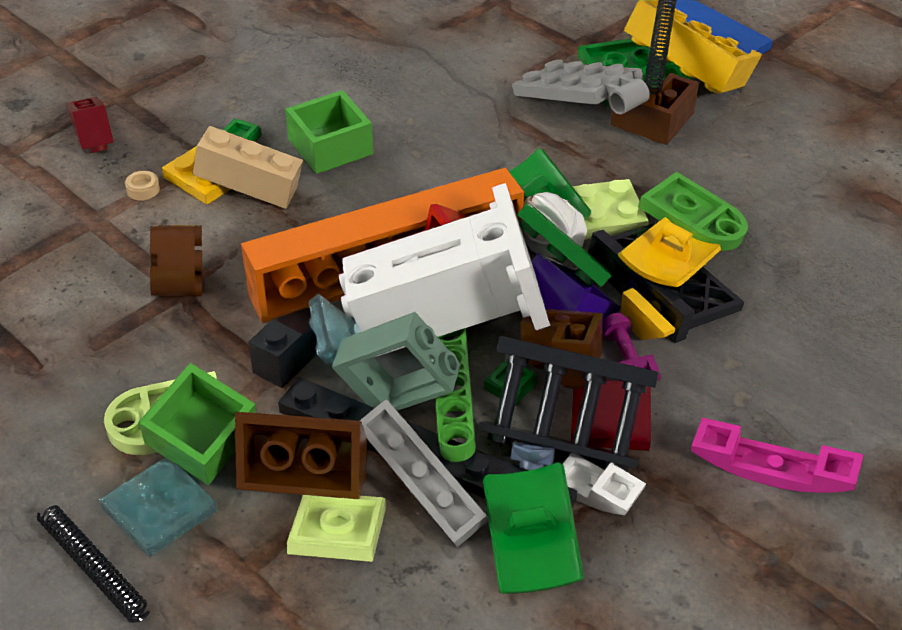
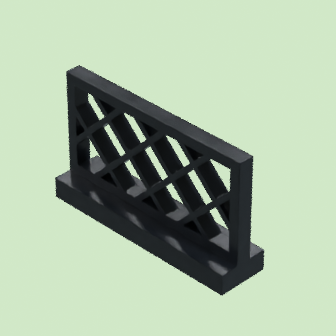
(671, 305)

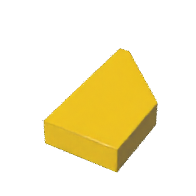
(645, 319)

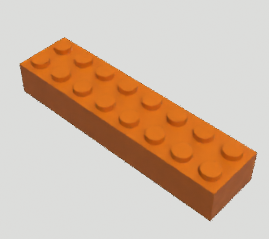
(307, 260)

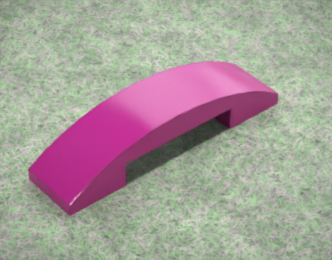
(775, 465)

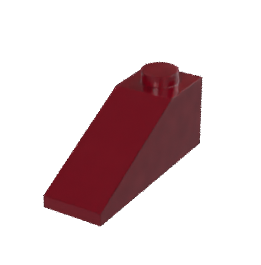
(90, 124)

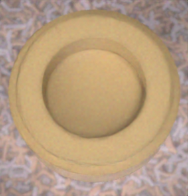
(142, 185)

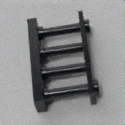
(595, 373)

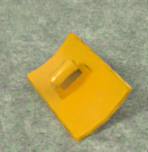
(667, 254)

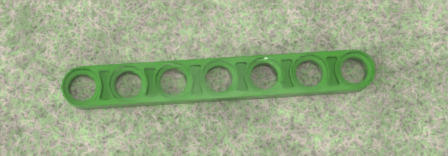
(458, 400)

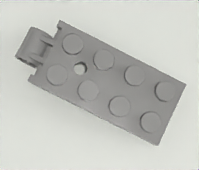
(586, 84)

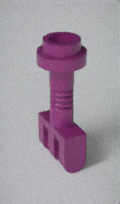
(617, 328)

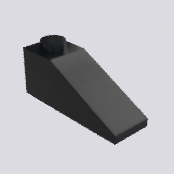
(283, 347)

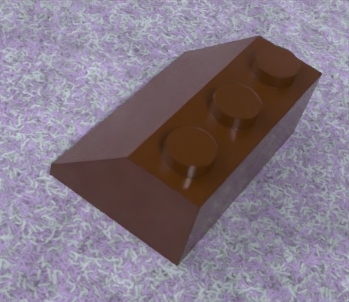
(300, 455)

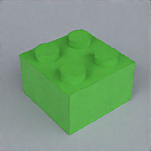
(329, 131)
(195, 423)

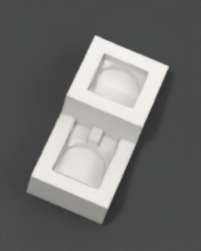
(606, 489)

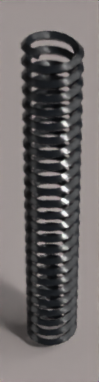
(653, 47)
(105, 573)

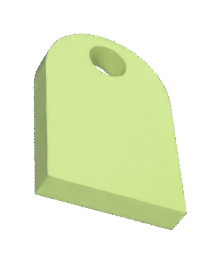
(132, 407)

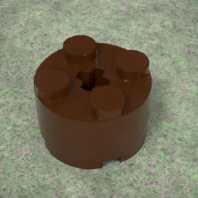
(175, 260)

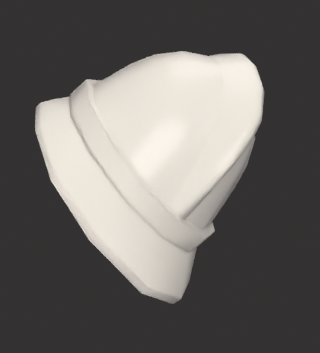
(559, 213)

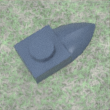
(532, 455)

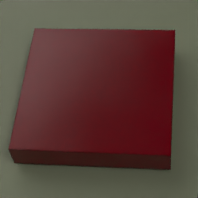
(608, 415)

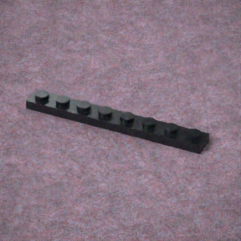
(315, 401)

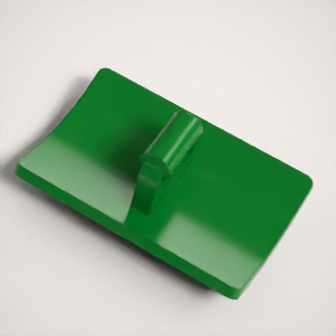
(541, 175)
(532, 530)

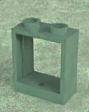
(357, 363)

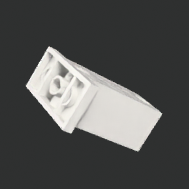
(447, 274)

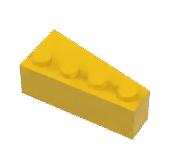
(695, 49)

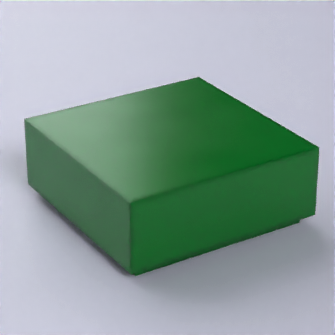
(244, 129)
(495, 381)

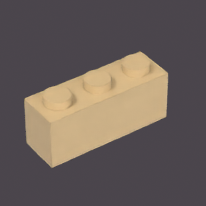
(247, 167)

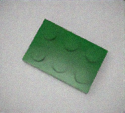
(563, 246)

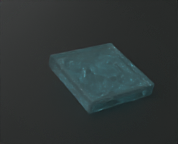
(330, 327)
(158, 506)

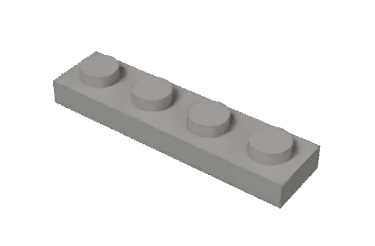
(423, 473)

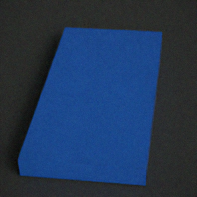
(725, 26)

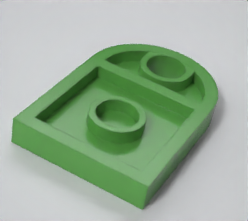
(696, 211)

